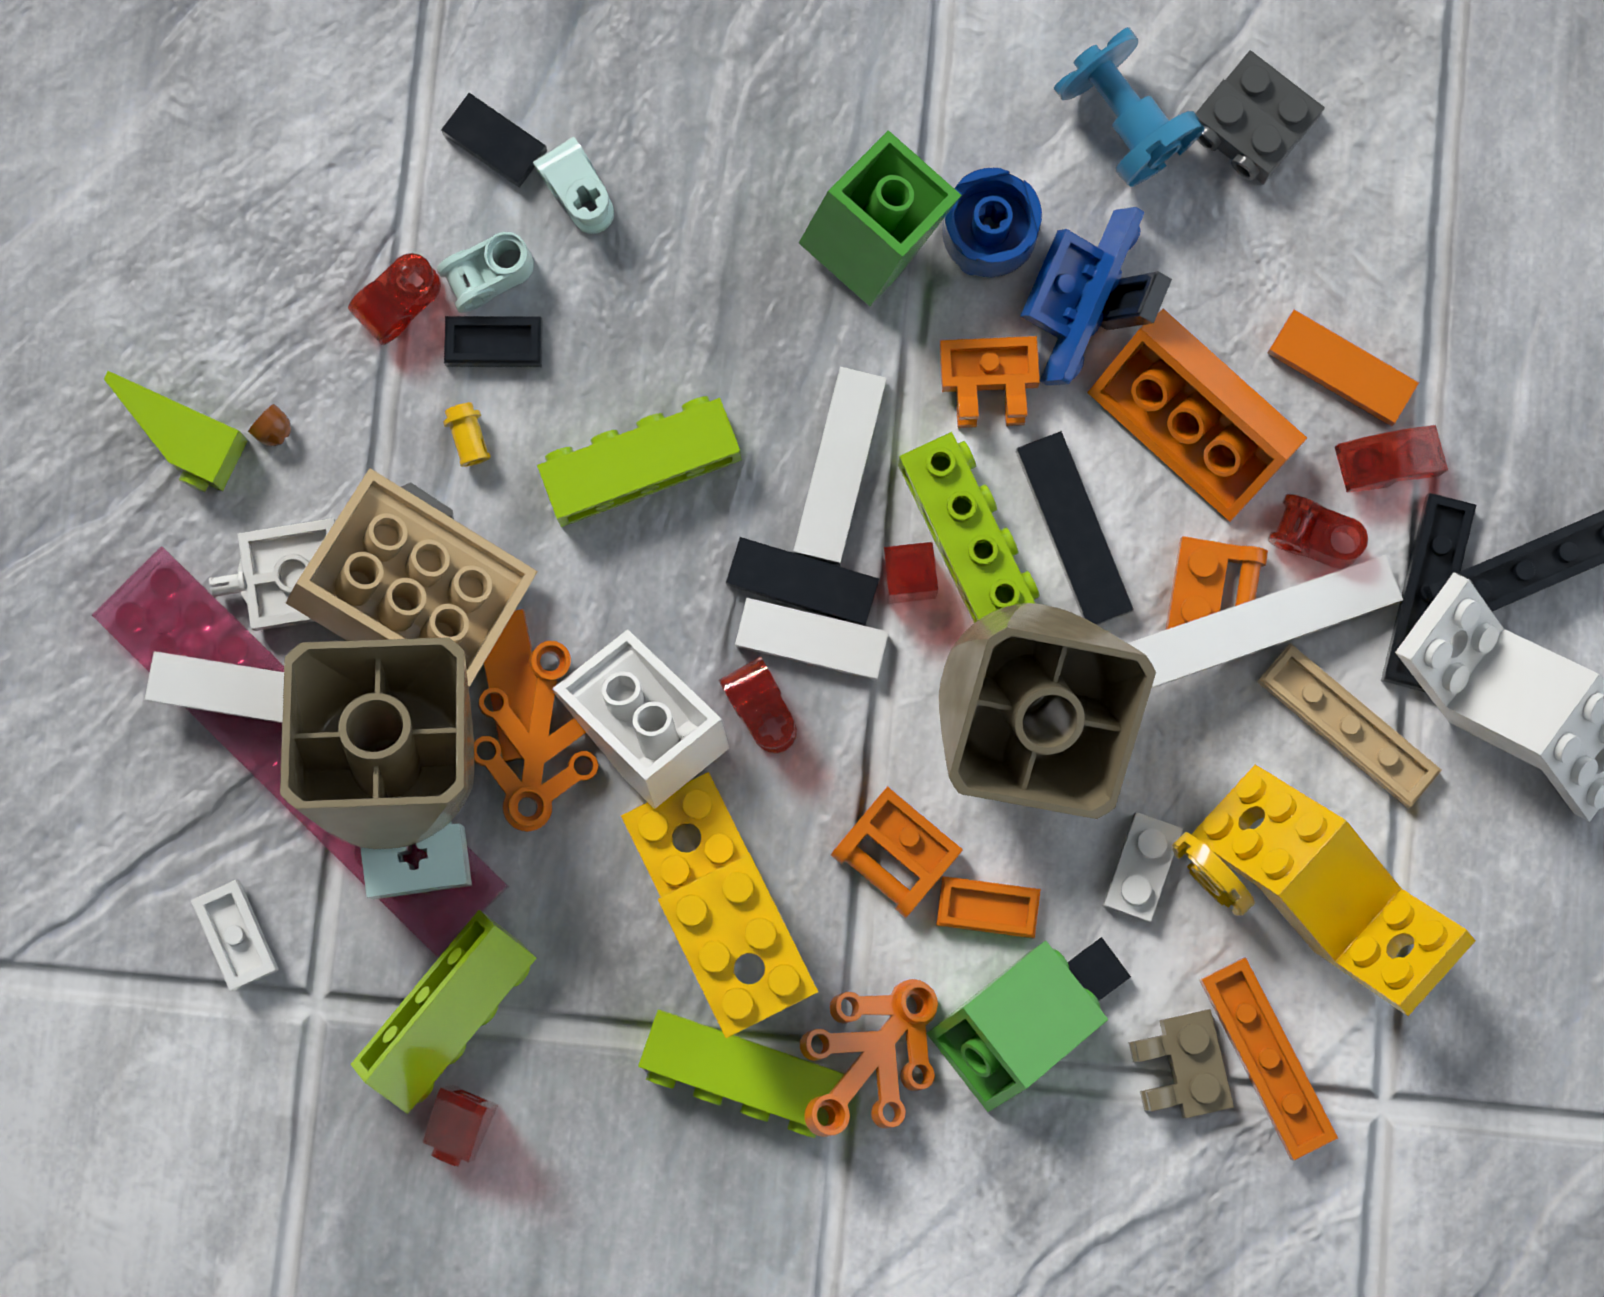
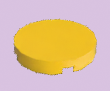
(1213, 874)

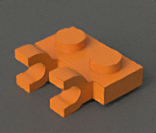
(989, 365)

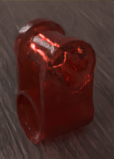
(392, 301)
(1315, 532)
(758, 699)

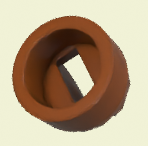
(271, 427)

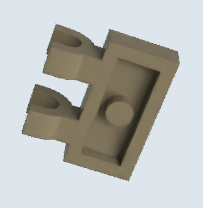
(1194, 1063)

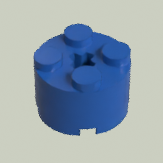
(1010, 204)

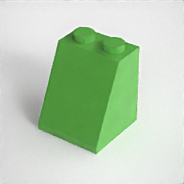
(878, 217)
(1018, 1026)

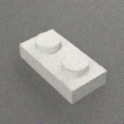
(1142, 867)
(234, 935)

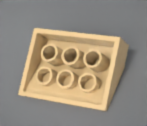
(409, 574)

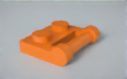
(1202, 574)
(906, 838)

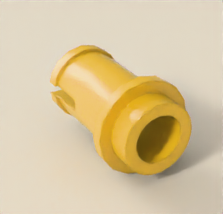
(467, 434)

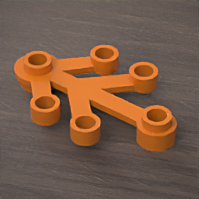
(534, 746)
(877, 1053)

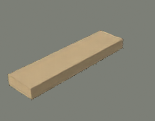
(1349, 725)

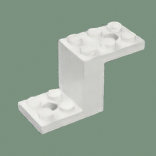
(1511, 692)

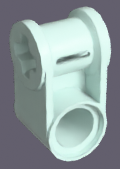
(574, 182)
(483, 272)

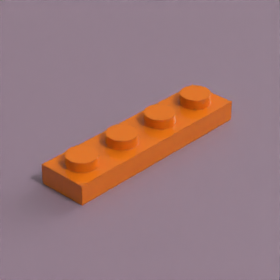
(1268, 1059)

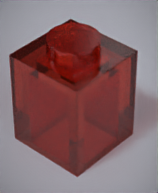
(910, 572)

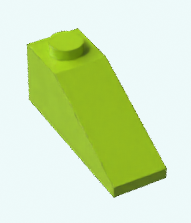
(189, 440)

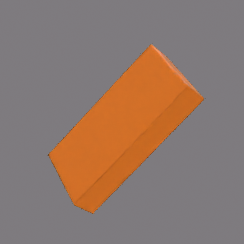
(988, 907)

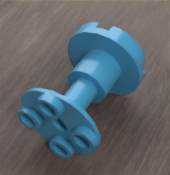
(1139, 121)

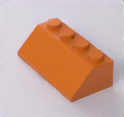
(1196, 414)

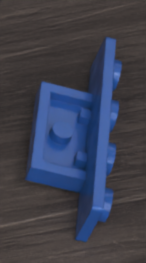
(1074, 289)

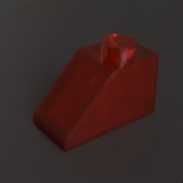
(458, 1124)

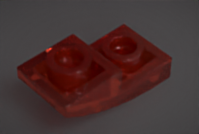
(1391, 457)

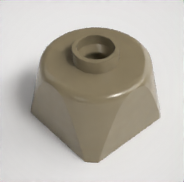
(1042, 710)
(377, 738)

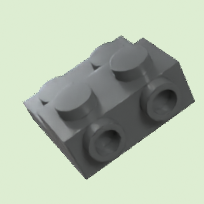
(1256, 118)

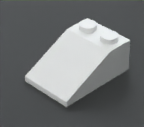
(643, 718)

